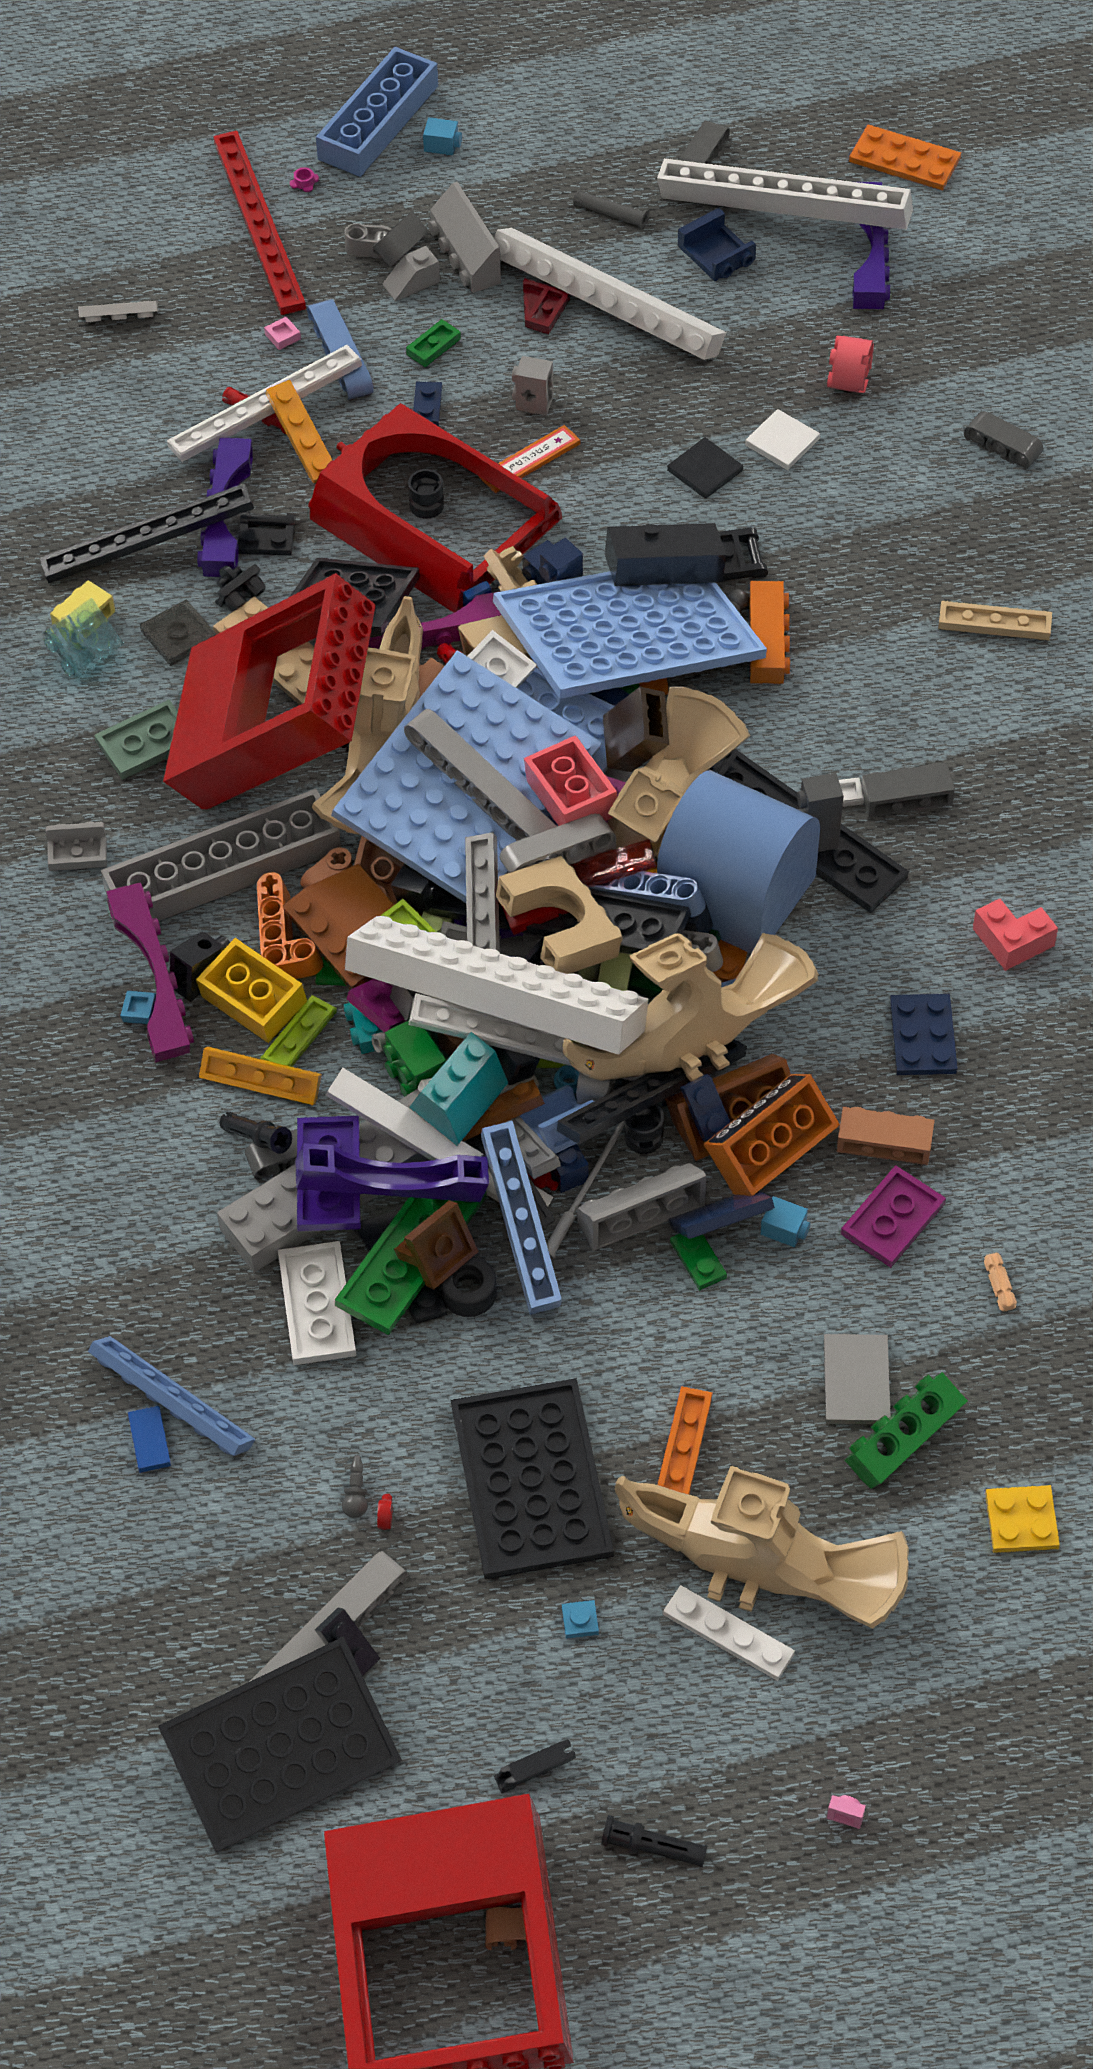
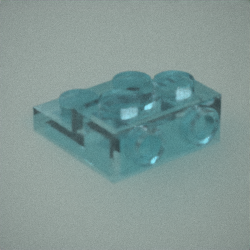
(82, 638)

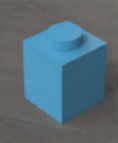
(441, 136)
(785, 1222)

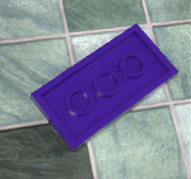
(323, 1208)

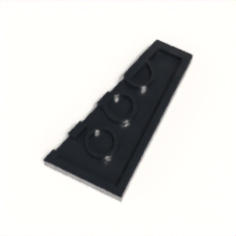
(429, 1301)

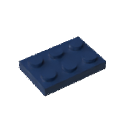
(923, 1034)

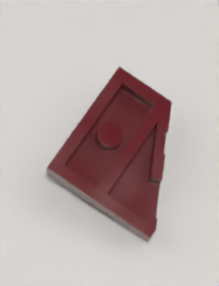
(543, 305)

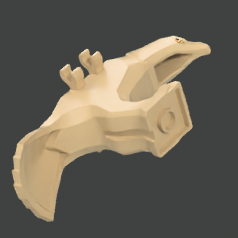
(385, 699)
(699, 736)
(694, 1011)
(758, 1541)

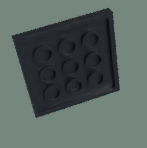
(380, 583)

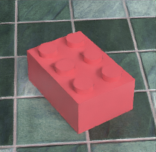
(569, 782)

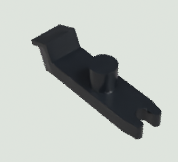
(533, 1765)

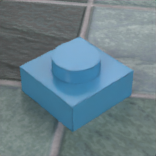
(138, 1007)
(580, 1619)

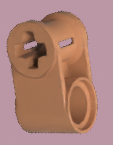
(327, 867)
(504, 1926)

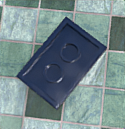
(720, 1214)

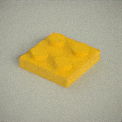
(1022, 1519)

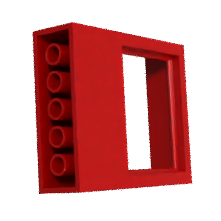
(220, 724)
(440, 1868)

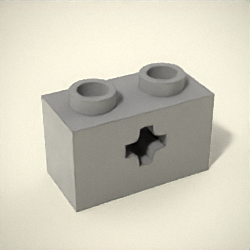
(533, 385)

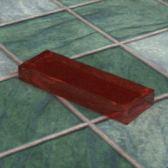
(615, 864)

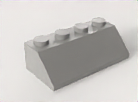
(465, 239)
(642, 1205)

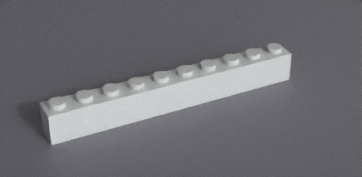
(785, 193)
(609, 294)

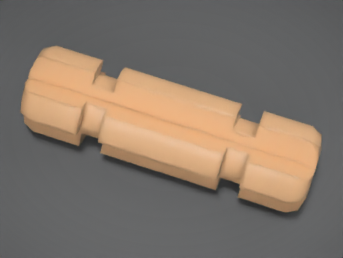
(1000, 1282)

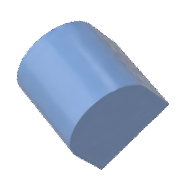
(743, 852)

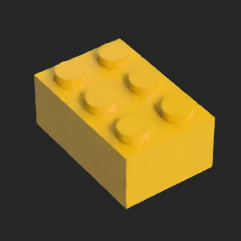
(251, 990)

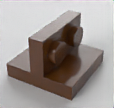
(438, 1245)

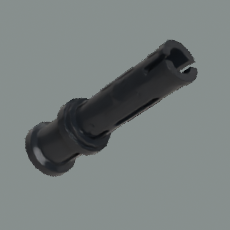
(262, 1133)
(634, 1837)

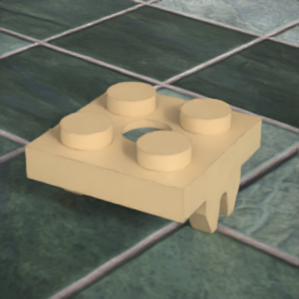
(506, 570)

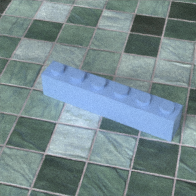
(521, 1217)

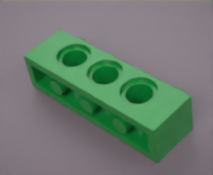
(943, 1402)

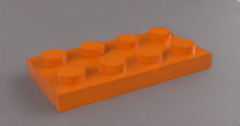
(905, 157)

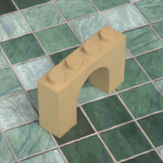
(556, 885)

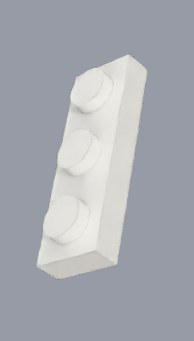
(118, 311)

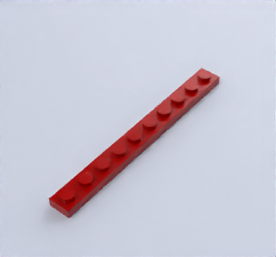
(259, 223)

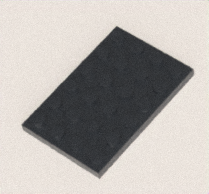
(531, 1479)
(279, 1744)

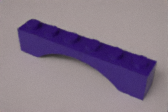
(869, 280)
(232, 466)
(334, 1170)

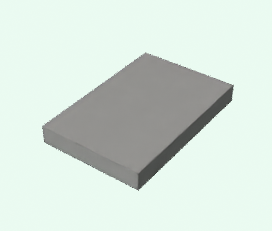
(856, 1378)

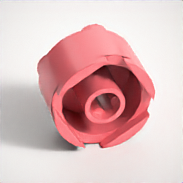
(850, 363)

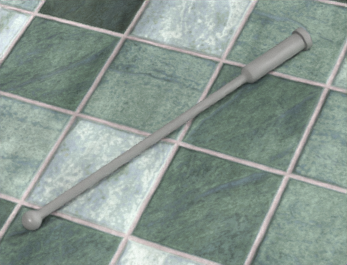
(568, 1217)

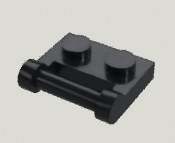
(266, 540)
(735, 565)

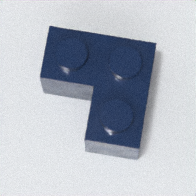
(553, 562)

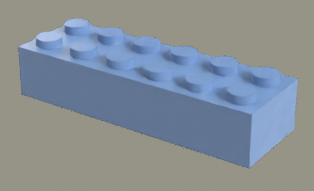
(377, 111)

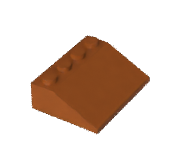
(333, 911)

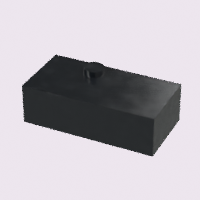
(665, 554)

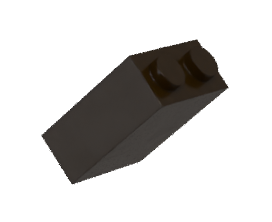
(635, 729)

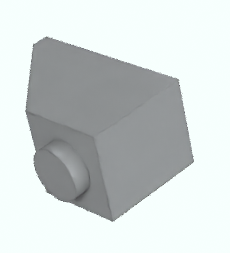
(412, 274)

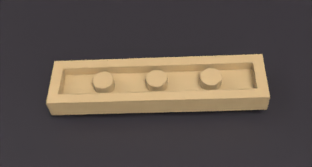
(995, 620)

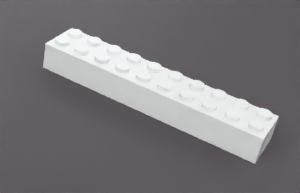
(497, 984)

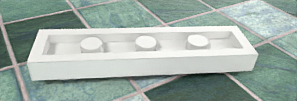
(729, 1632)

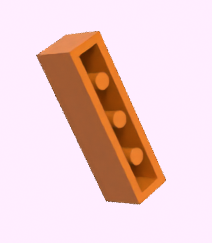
(769, 623)

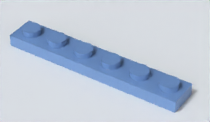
(171, 1395)

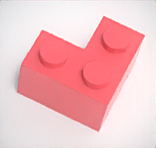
(1012, 938)

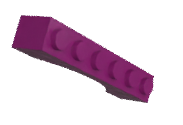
(446, 628)
(131, 917)

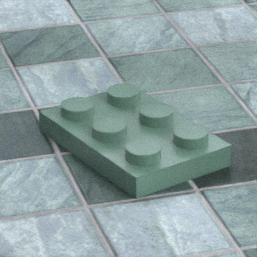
(139, 740)

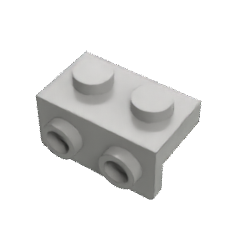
(76, 846)

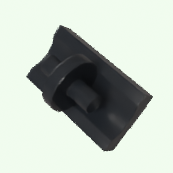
(235, 584)

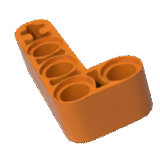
(295, 957)

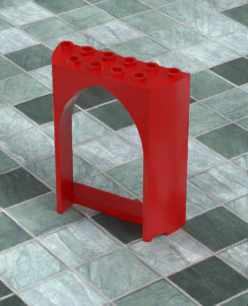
(353, 515)

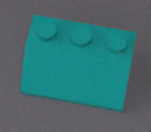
(461, 1089)

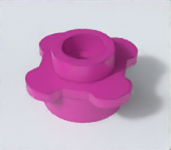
(304, 179)

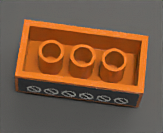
(771, 1134)

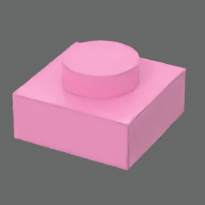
(282, 333)
(846, 1811)

